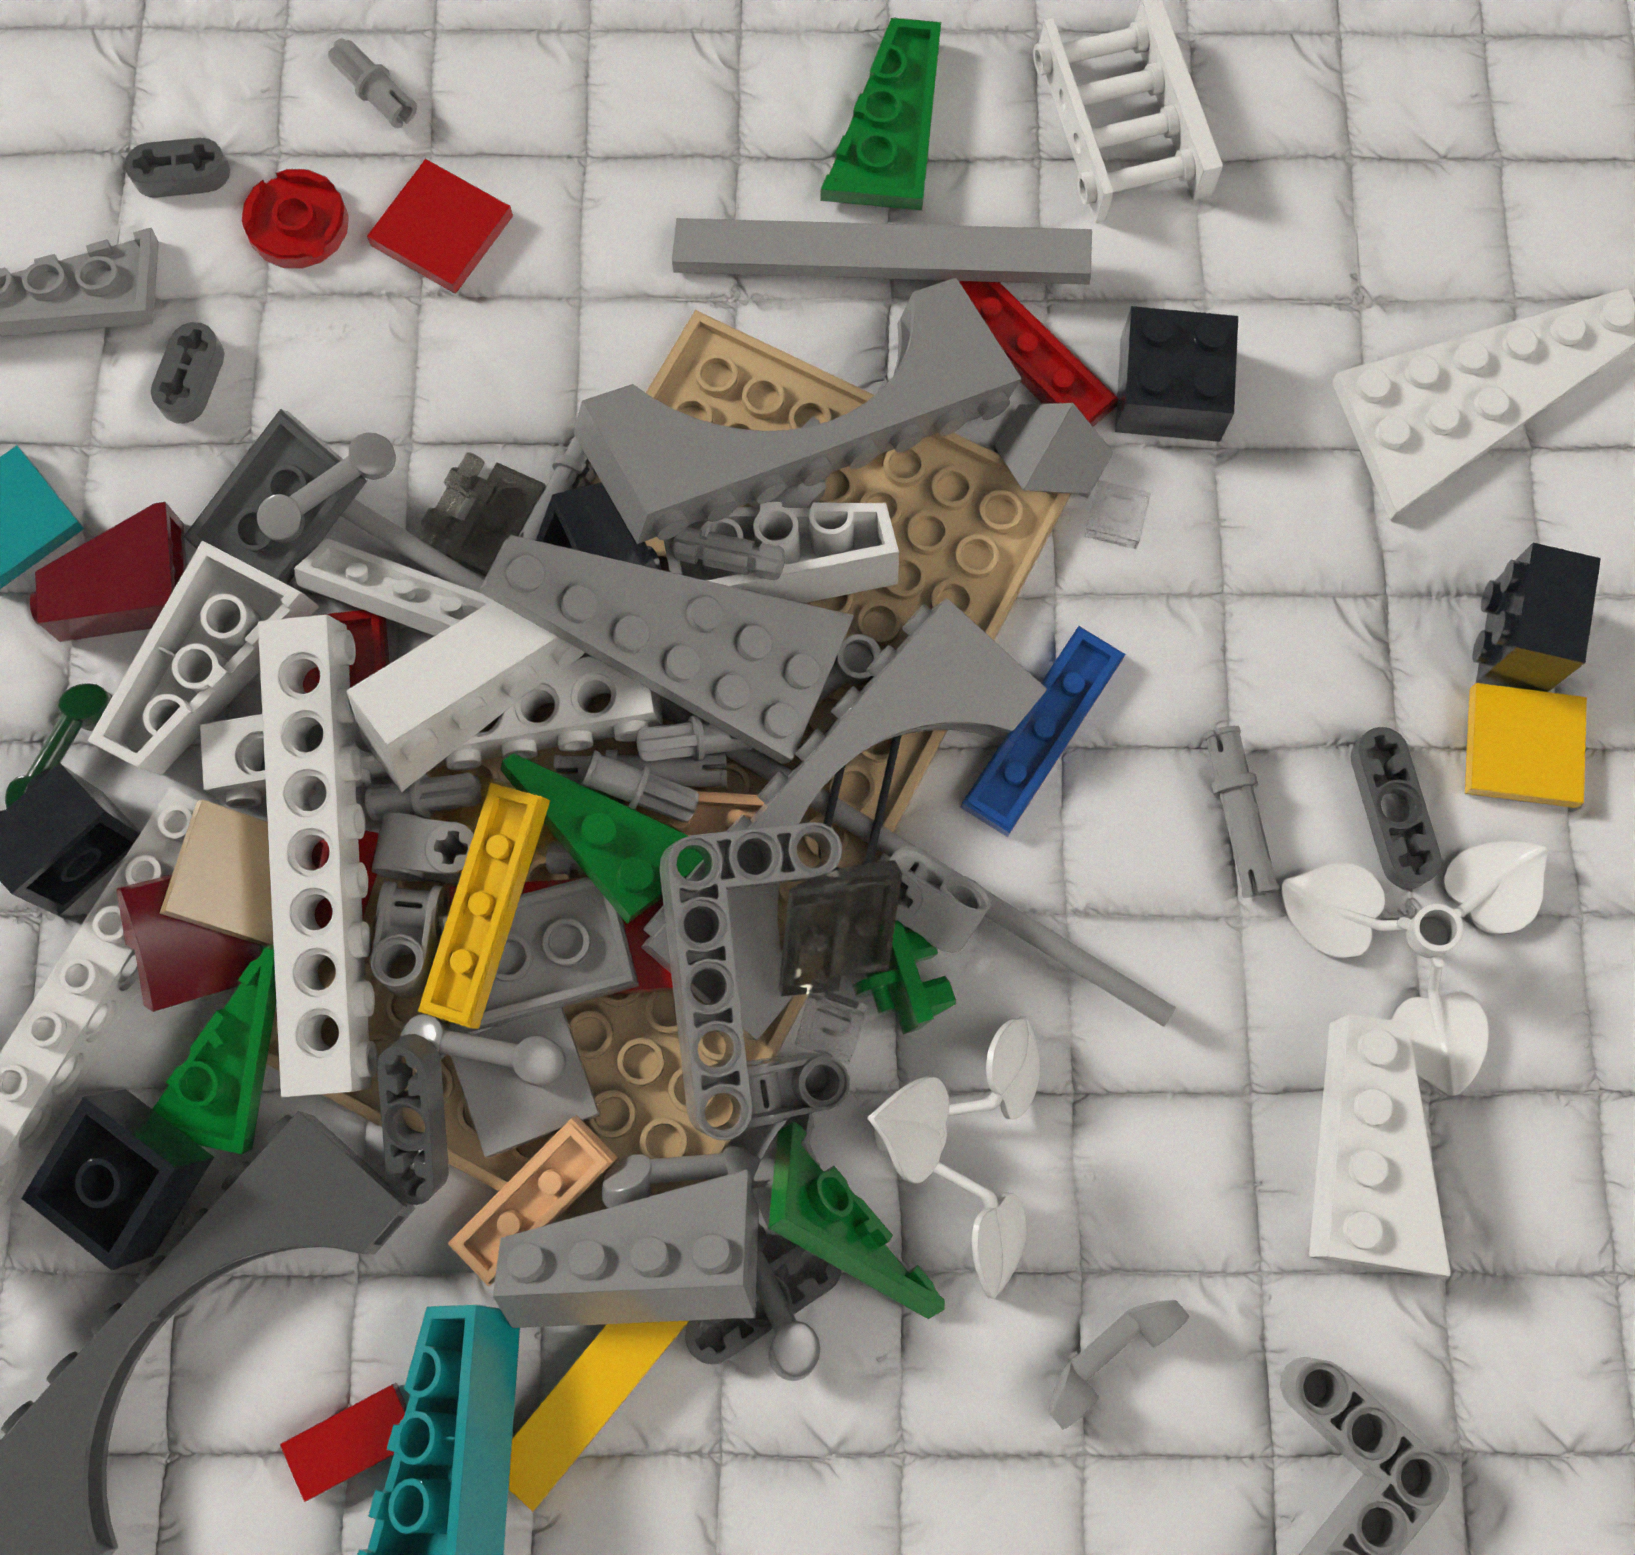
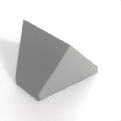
(1053, 449)

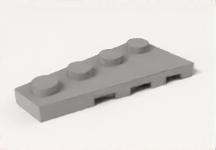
(84, 291)

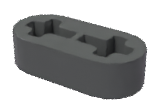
(177, 167)
(194, 374)

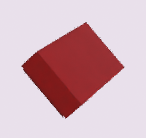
(344, 1443)

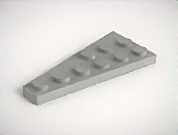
(707, 646)

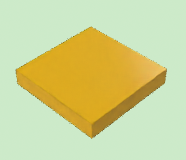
(1526, 745)

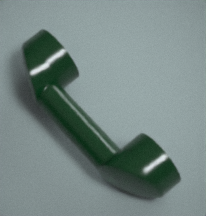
(80, 708)

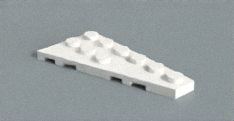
(1459, 398)

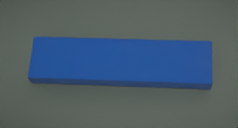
(1044, 733)

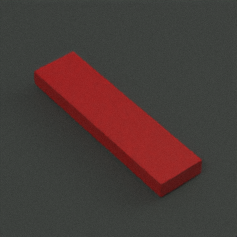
(1037, 355)

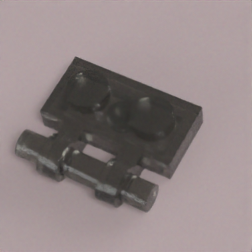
(499, 511)

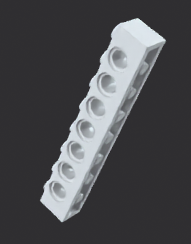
(286, 654)
(235, 747)
(79, 1002)

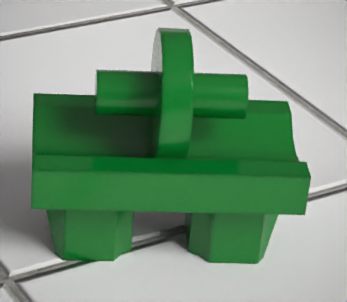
(901, 986)

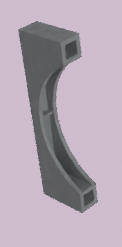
(292, 1196)

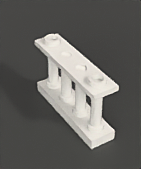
(1163, 76)

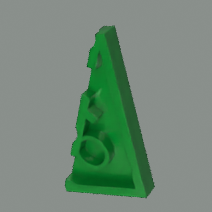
(605, 838)
(221, 1083)
(836, 1225)

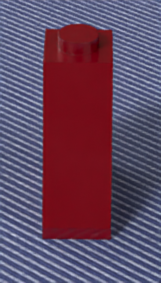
(114, 579)

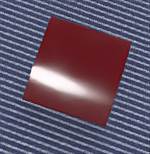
(175, 956)

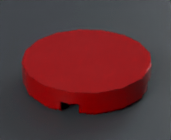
(295, 218)

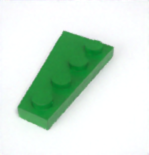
(889, 135)

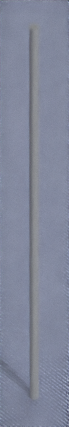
(844, 815)

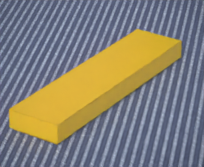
(484, 906)
(584, 1404)

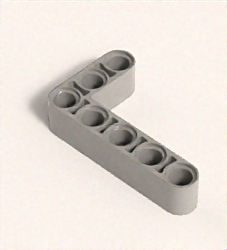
(717, 953)
(1378, 1461)

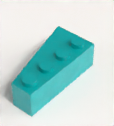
(454, 1440)

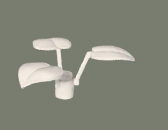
(1493, 883)
(915, 1132)

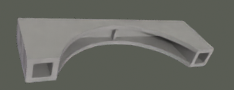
(682, 470)
(936, 680)

